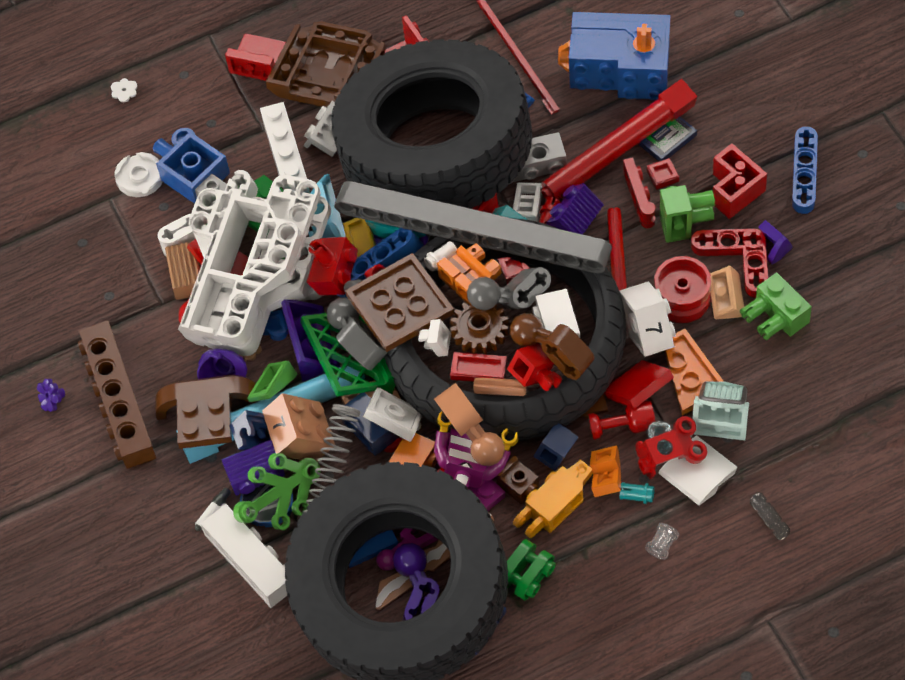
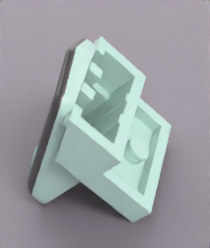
(721, 410)

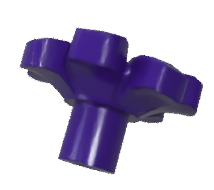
(49, 395)

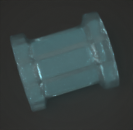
(656, 429)

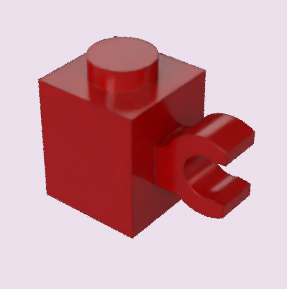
(533, 366)

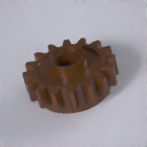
(475, 339)

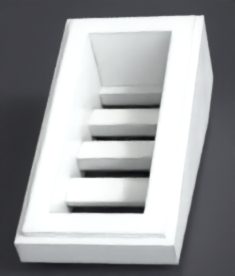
(528, 204)

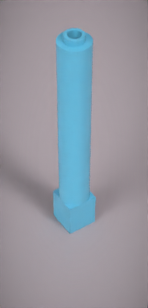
(316, 389)

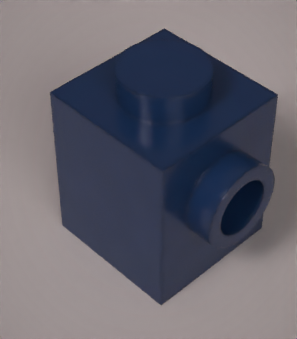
(555, 446)

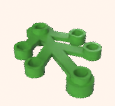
(282, 490)

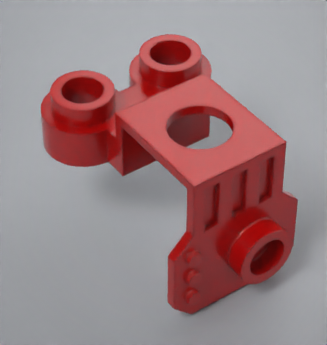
(682, 447)

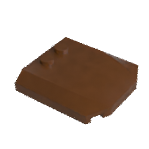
(320, 62)

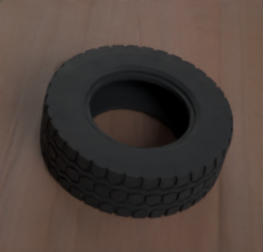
(428, 79)
(379, 502)

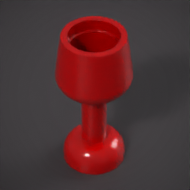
(637, 420)

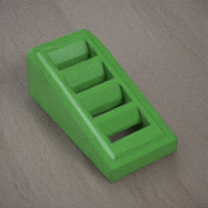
(272, 380)

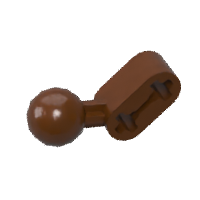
(560, 345)

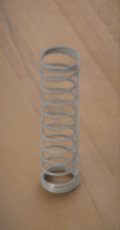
(340, 410)

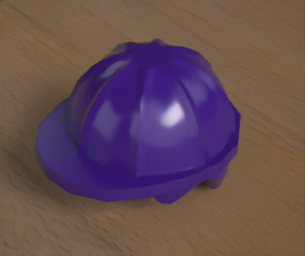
(220, 363)

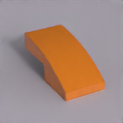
(606, 471)

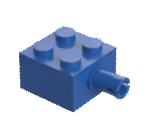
(189, 164)

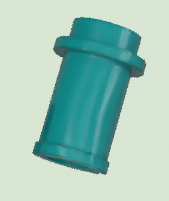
(637, 492)

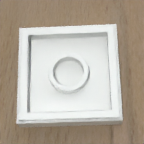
(393, 414)

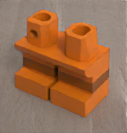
(465, 267)

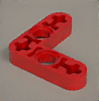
(747, 250)

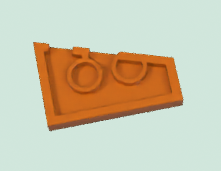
(689, 369)

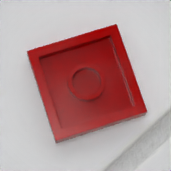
(638, 384)

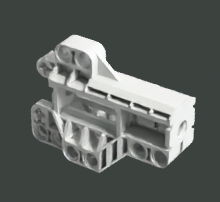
(245, 301)

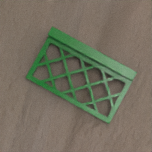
(380, 372)

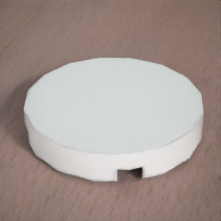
(138, 175)

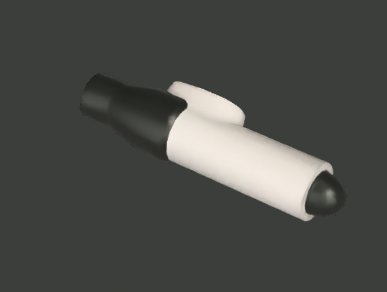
(218, 502)

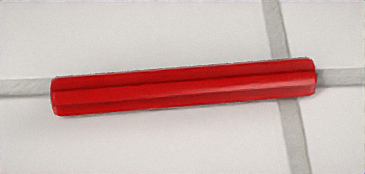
(617, 252)

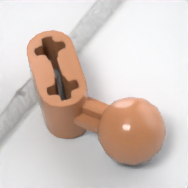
(486, 447)

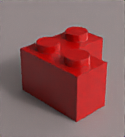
(739, 181)

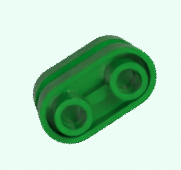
(540, 566)

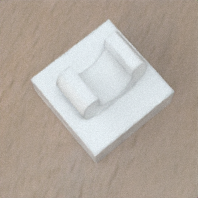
(436, 337)

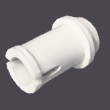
(433, 257)

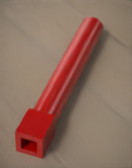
(668, 107)

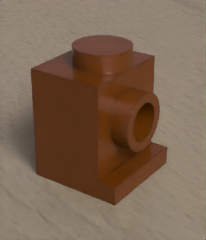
(509, 482)

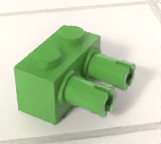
(682, 210)
(782, 304)

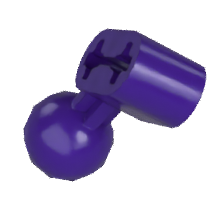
(410, 562)

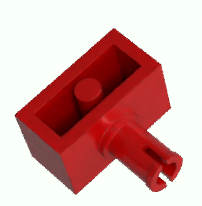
(331, 265)

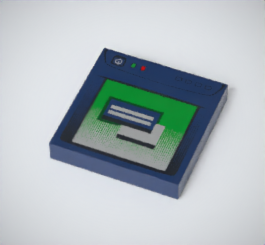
(668, 139)

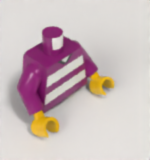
(455, 456)

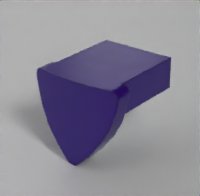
(781, 243)

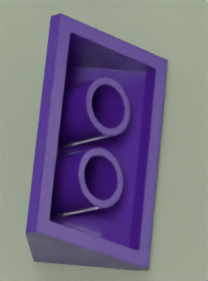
(305, 355)

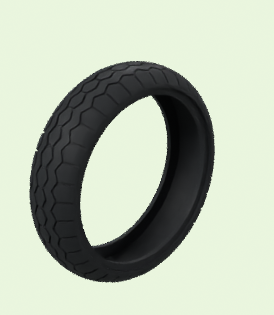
(539, 409)

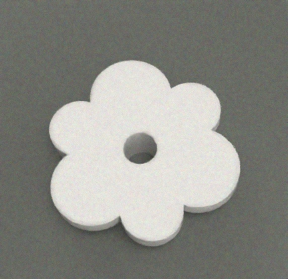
(124, 90)

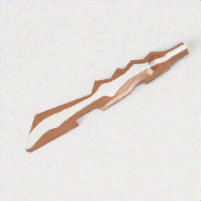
(397, 585)

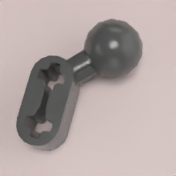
(517, 294)
(354, 333)

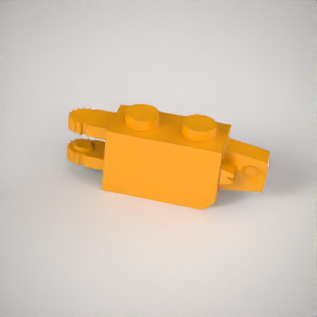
(554, 499)

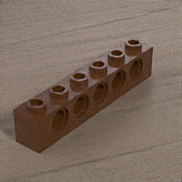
(139, 447)

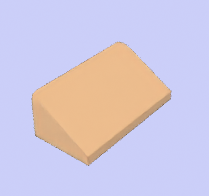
(726, 293)

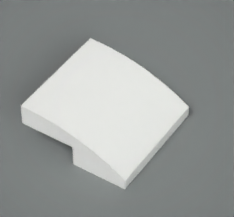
(701, 479)

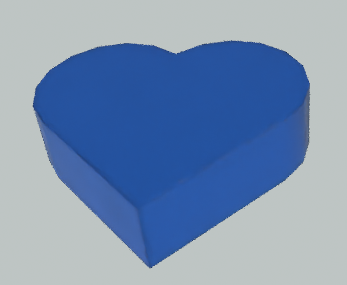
(276, 326)

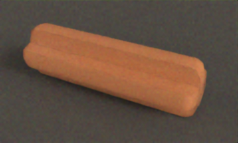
(498, 387)

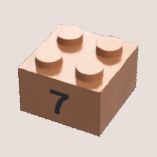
(297, 427)

